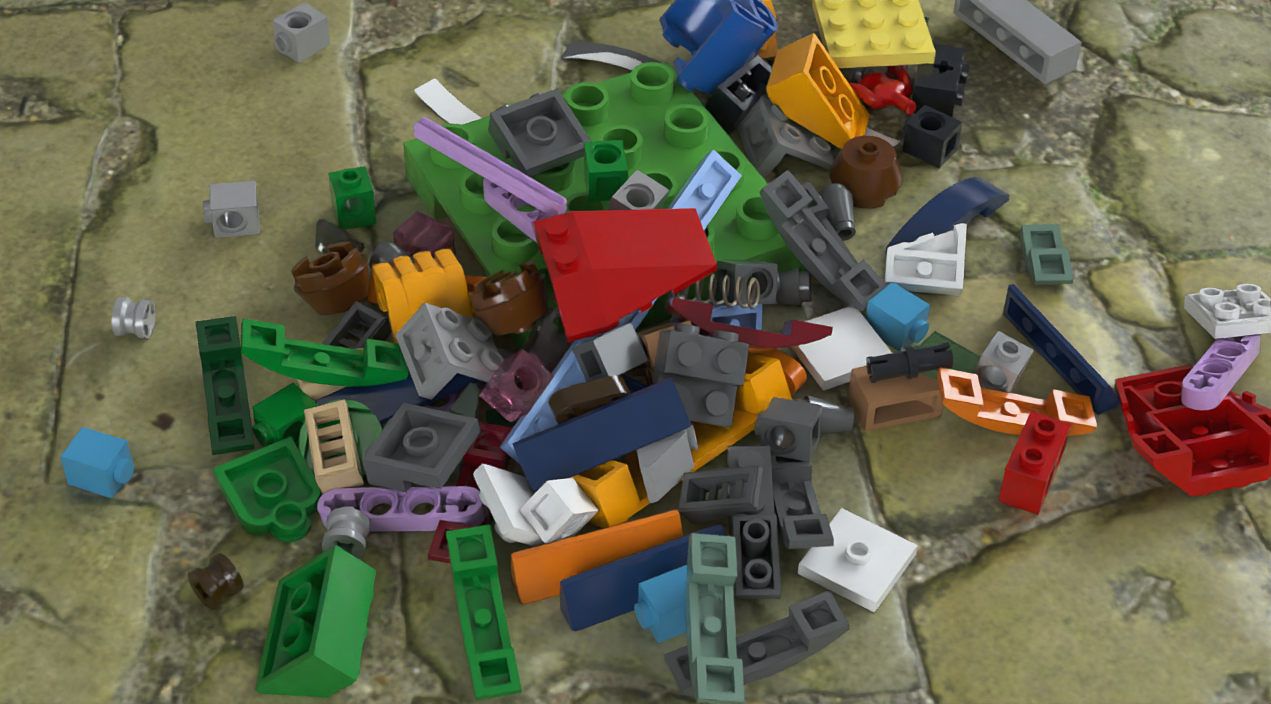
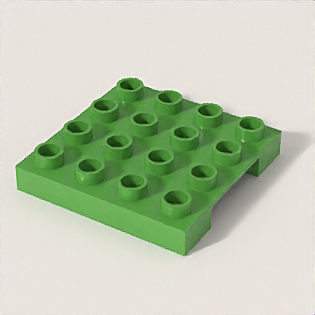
(662, 137)

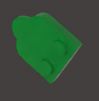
(271, 491)

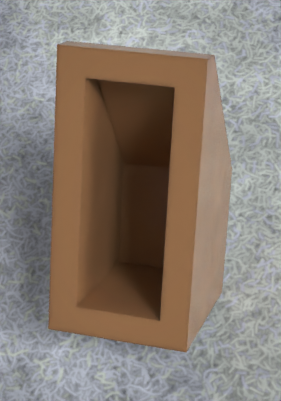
(893, 399)

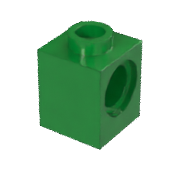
(604, 169)
(352, 198)
(281, 415)

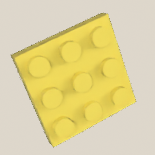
(874, 32)

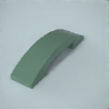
(711, 620)

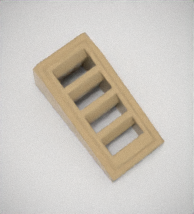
(338, 471)

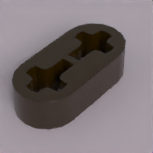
(586, 397)

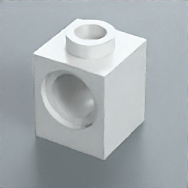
(558, 510)

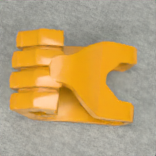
(426, 280)

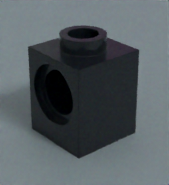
(931, 136)

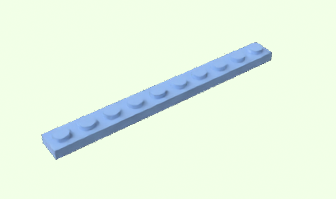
(704, 191)

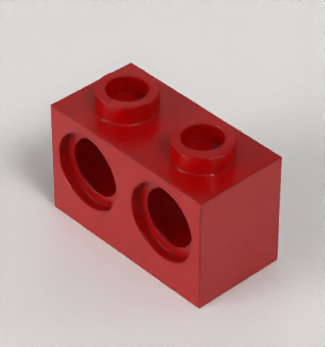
(1034, 462)

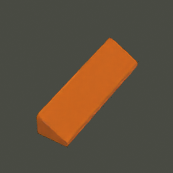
(540, 569)

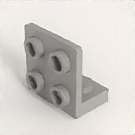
(770, 135)
(446, 343)

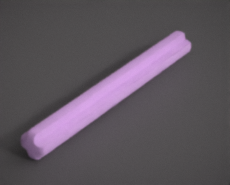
(490, 167)

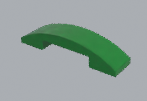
(320, 363)
(482, 613)

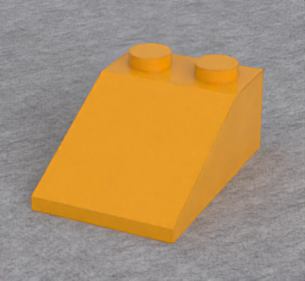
(815, 92)

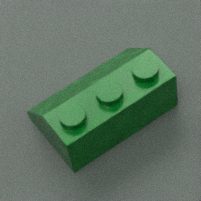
(317, 627)

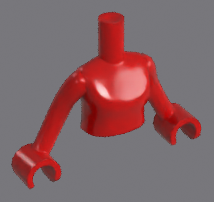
(883, 92)

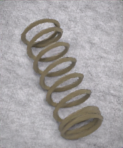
(725, 282)

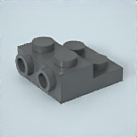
(538, 133)
(703, 371)
(419, 448)

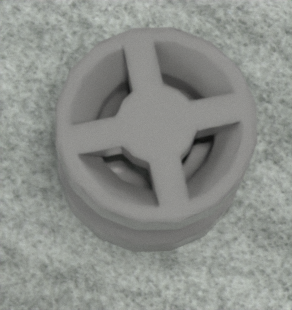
(133, 317)
(347, 530)

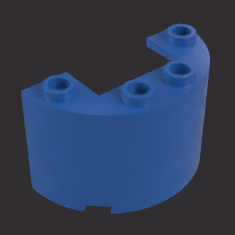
(718, 35)

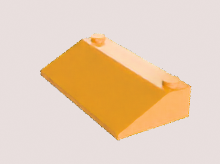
(619, 486)

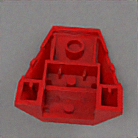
(619, 262)
(1196, 447)

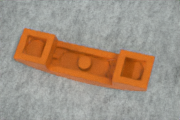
(1009, 411)

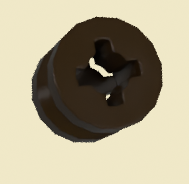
(215, 581)

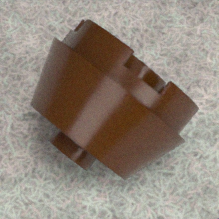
(867, 170)
(333, 279)
(511, 299)

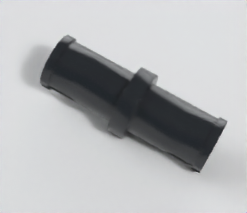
(909, 362)

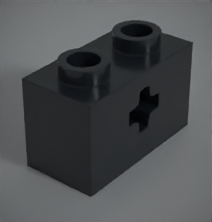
(940, 82)
(739, 94)

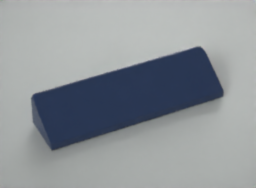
(1058, 351)
(387, 398)
(602, 434)
(615, 586)

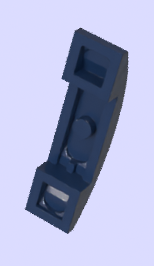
(951, 207)

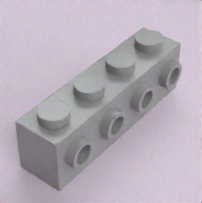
(1023, 35)

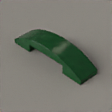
(225, 385)

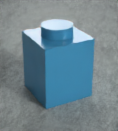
(898, 316)
(97, 462)
(663, 604)

